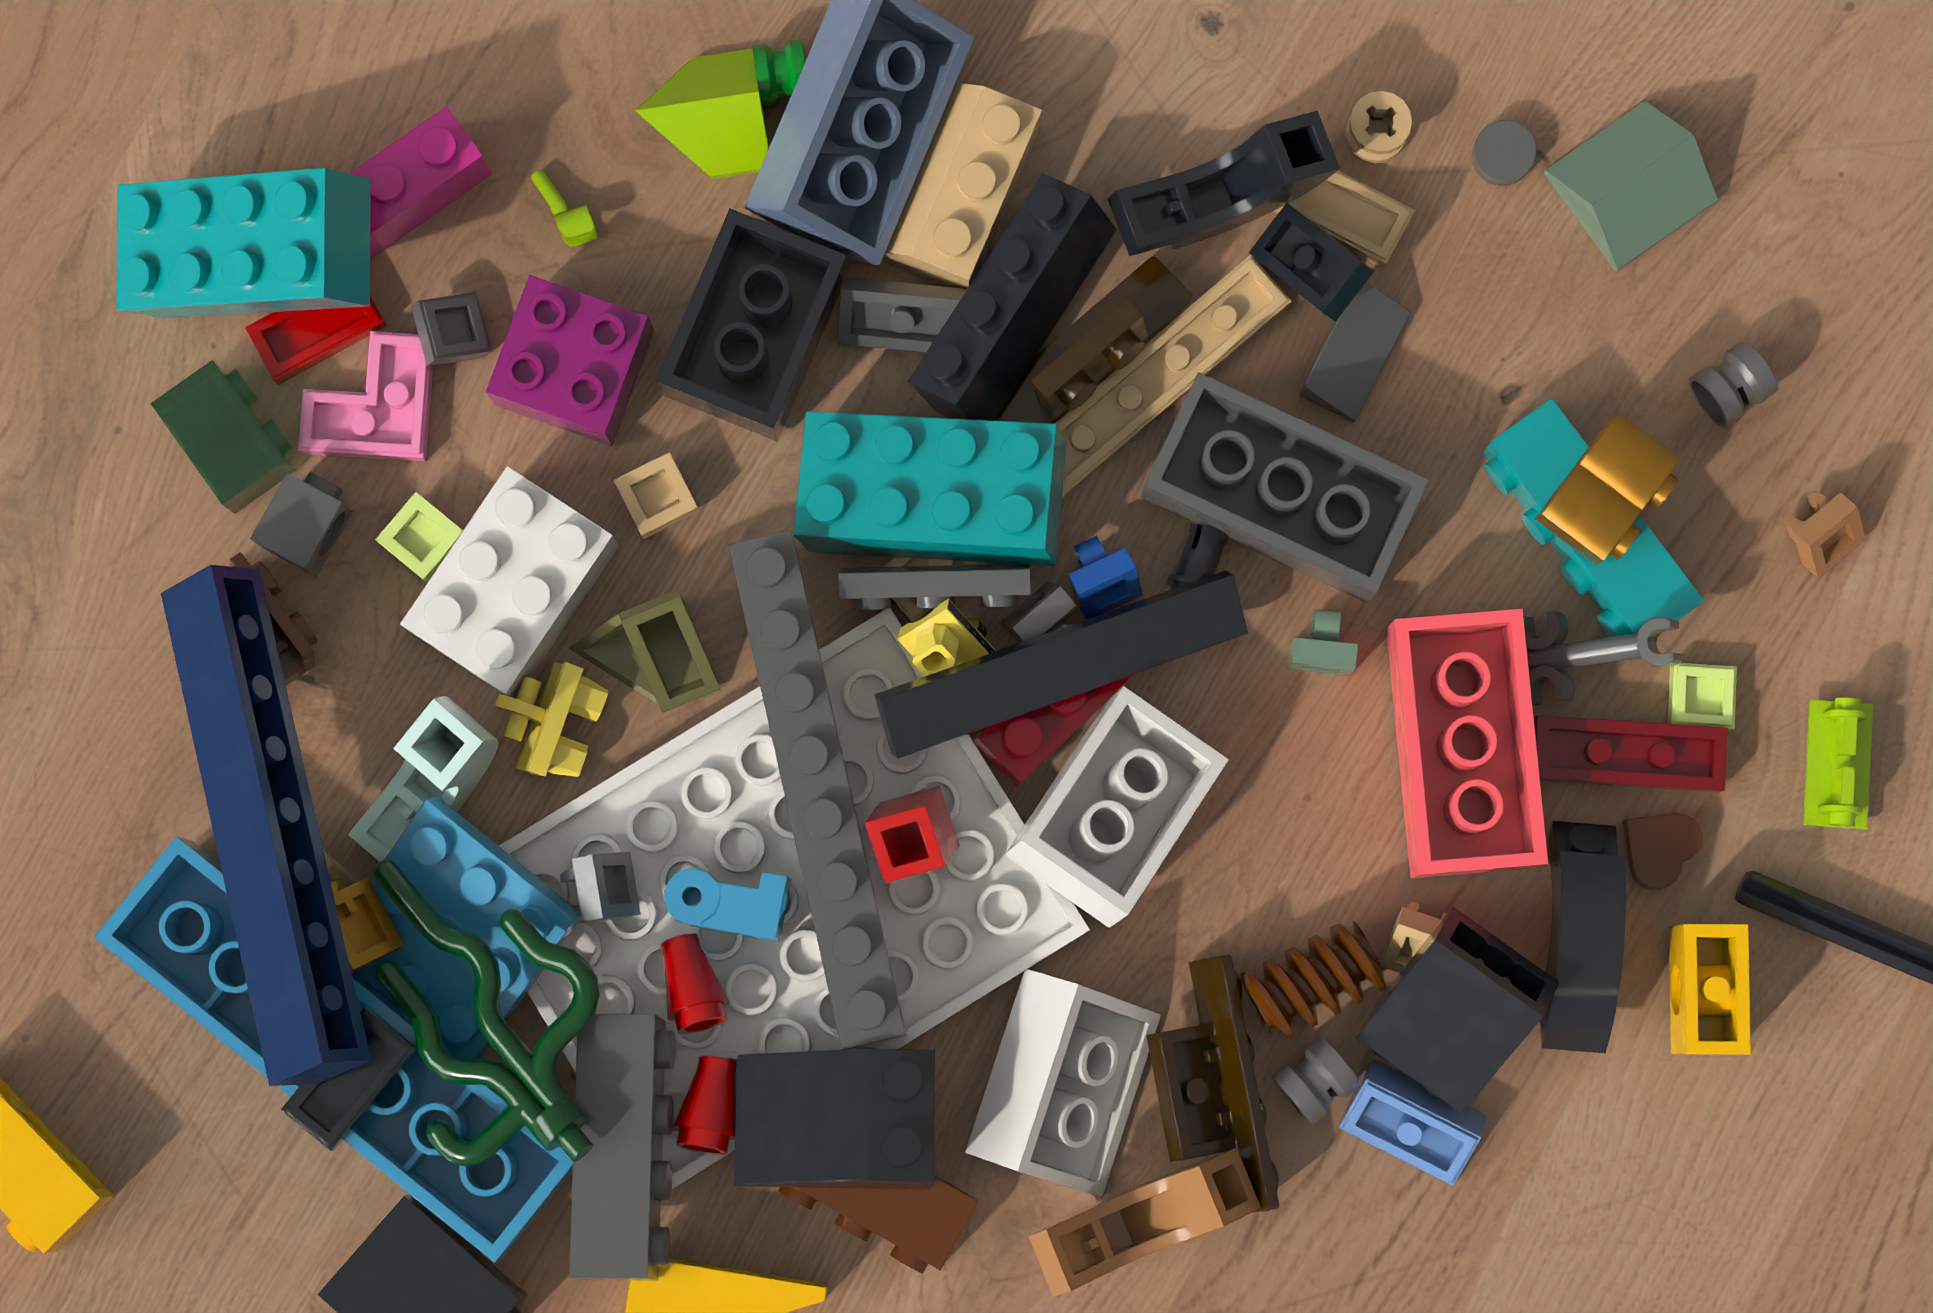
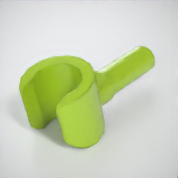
(574, 224)

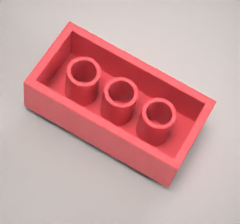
(1466, 743)

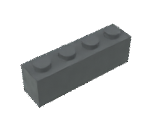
(623, 1175)

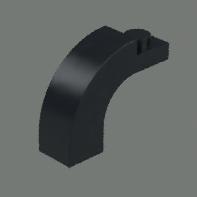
(1229, 191)
(1584, 936)

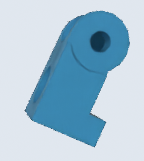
(706, 903)

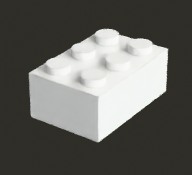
(510, 583)
(1117, 807)

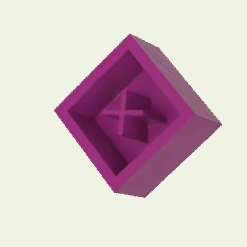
(570, 360)

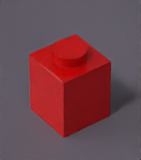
(912, 834)

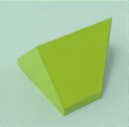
(713, 114)

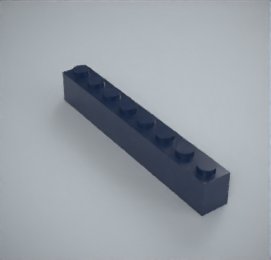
(265, 827)

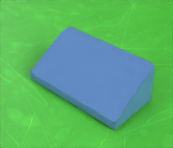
(1411, 1123)

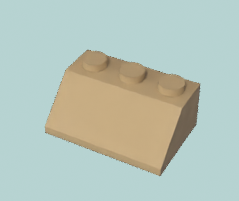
(964, 185)

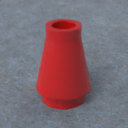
(692, 988)
(709, 1108)

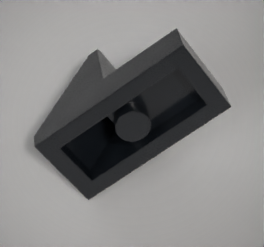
(1311, 262)

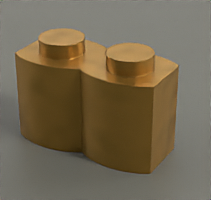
(1608, 491)

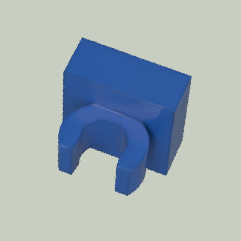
(1102, 579)

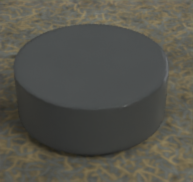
(1503, 152)

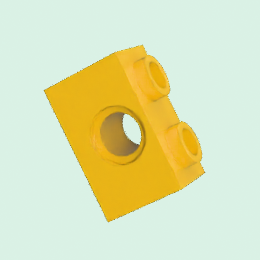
(1709, 989)

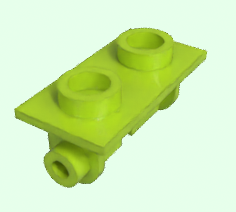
(1838, 763)

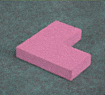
(384, 420)

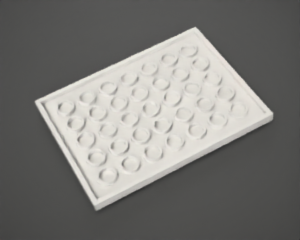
(722, 808)

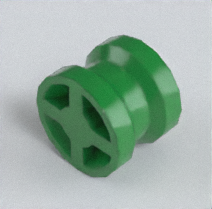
(778, 70)

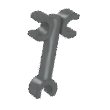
(1550, 655)

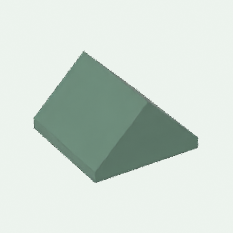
(1634, 183)

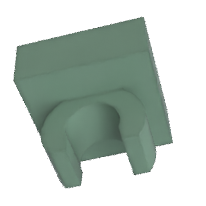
(1323, 651)

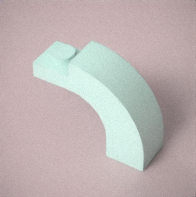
(443, 758)

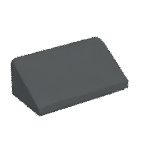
(1355, 352)

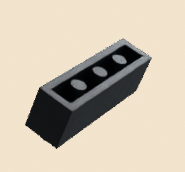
(1013, 302)

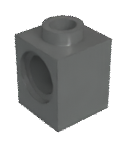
(303, 522)

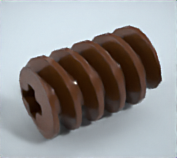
(1313, 979)

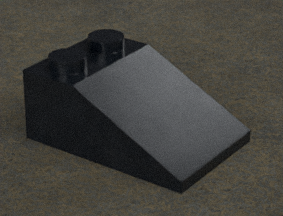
(836, 1119)

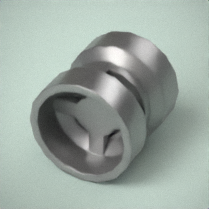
(1733, 384)
(1316, 1080)

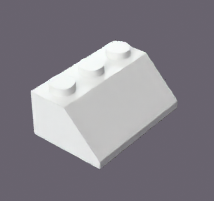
(1063, 1083)

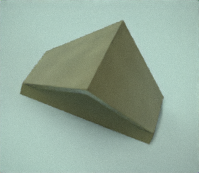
(653, 652)

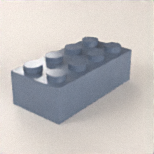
(859, 124)

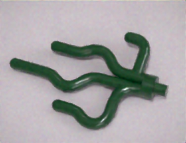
(533, 1089)

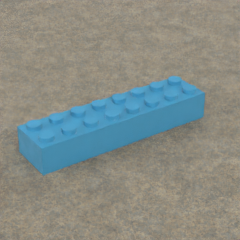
(185, 944)

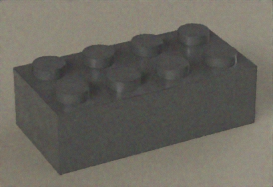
(1284, 488)

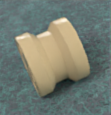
(1368, 137)

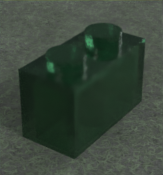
(224, 436)

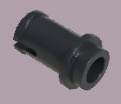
(1199, 555)

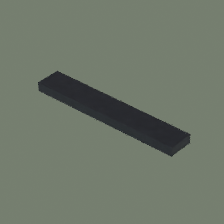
(1061, 664)

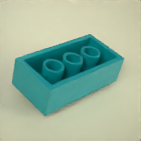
(243, 244)
(930, 488)

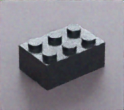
(753, 324)

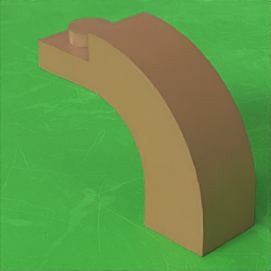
(1144, 1221)

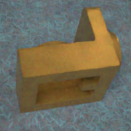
(364, 924)

